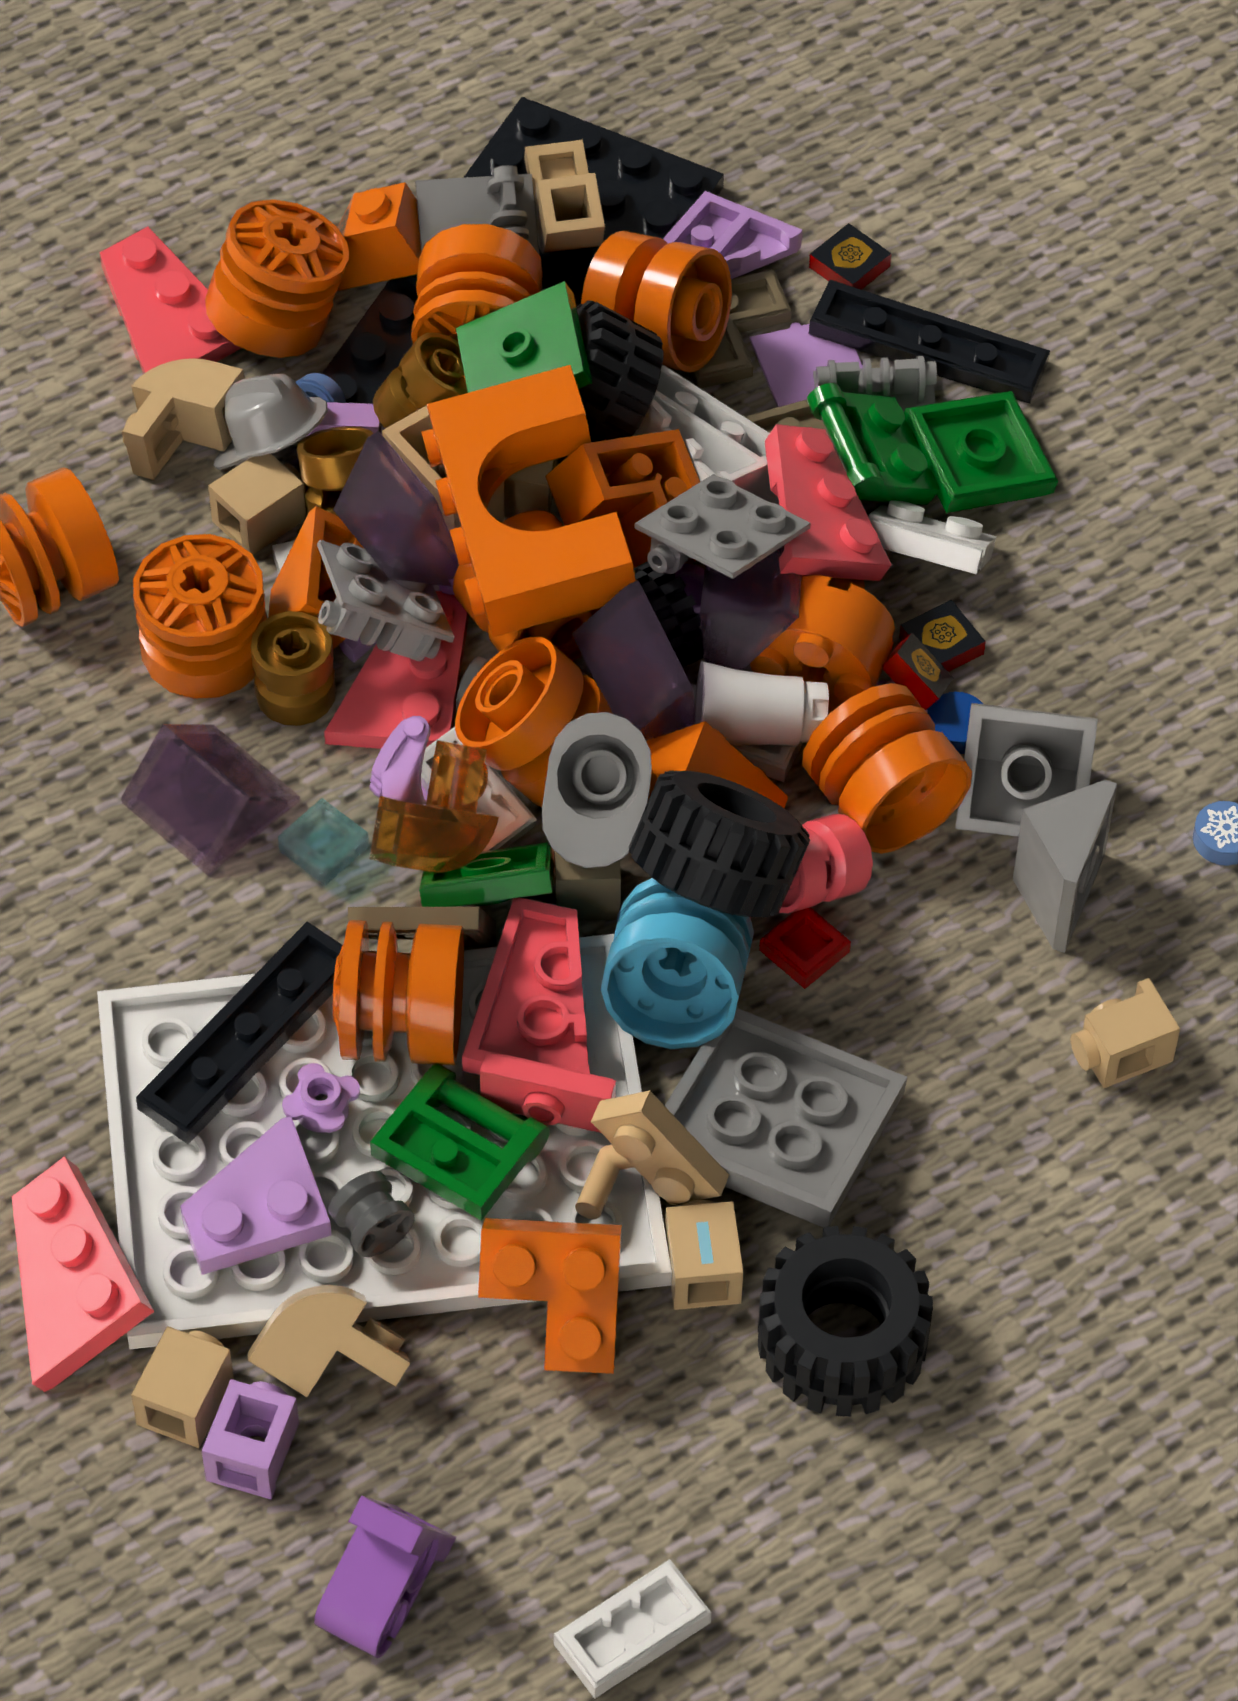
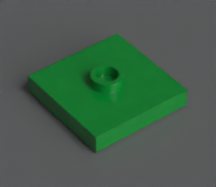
(524, 340)
(981, 451)
(491, 878)

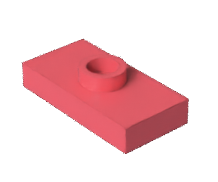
(544, 1090)

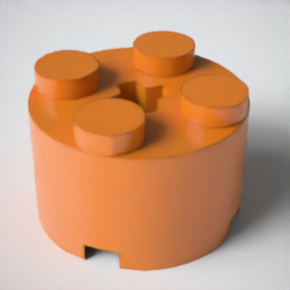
(834, 641)

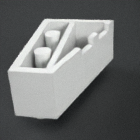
(713, 433)

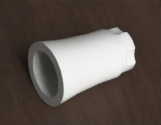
(759, 706)

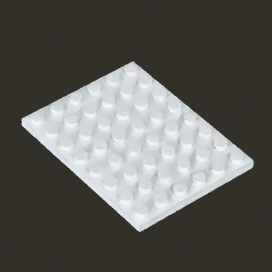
(440, 1255)

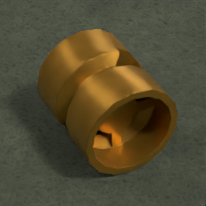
(425, 375)
(327, 462)
(293, 668)

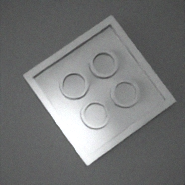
(785, 1114)

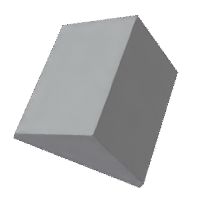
(1020, 762)
(1061, 855)

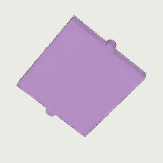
(792, 356)

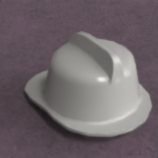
(267, 417)
(596, 789)

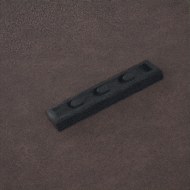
(904, 331)
(243, 1035)

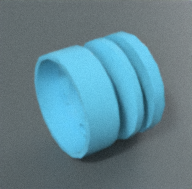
(674, 968)

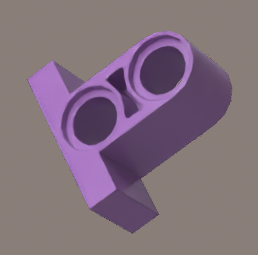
(379, 1575)

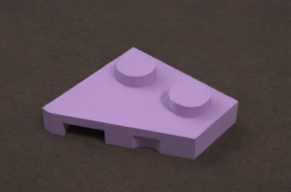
(738, 233)
(257, 1204)

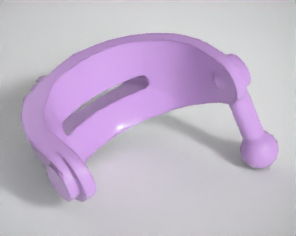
(400, 762)

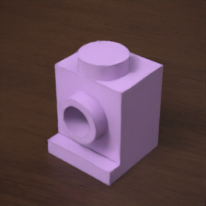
(243, 1462)

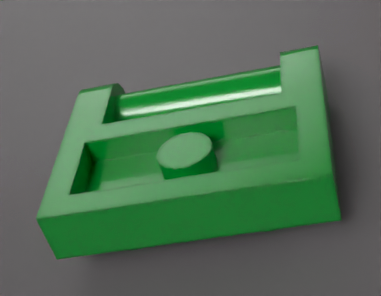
(874, 445)
(451, 1156)

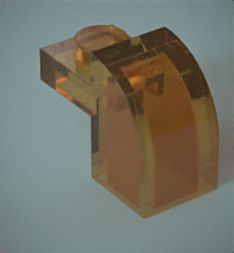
(447, 827)

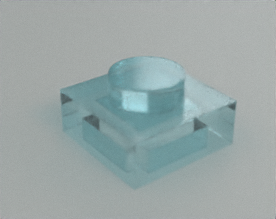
(323, 841)

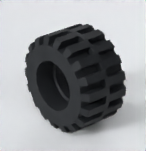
(623, 369)
(719, 844)
(835, 1367)

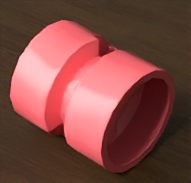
(833, 866)

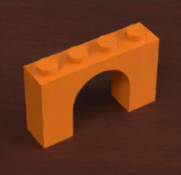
(521, 573)

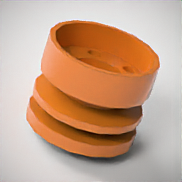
(472, 274)
(276, 278)
(52, 543)
(198, 614)
(887, 766)
(400, 992)

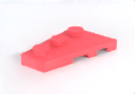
(161, 303)
(816, 488)
(399, 688)
(533, 992)
(71, 1274)

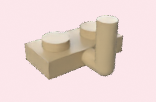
(657, 1146)

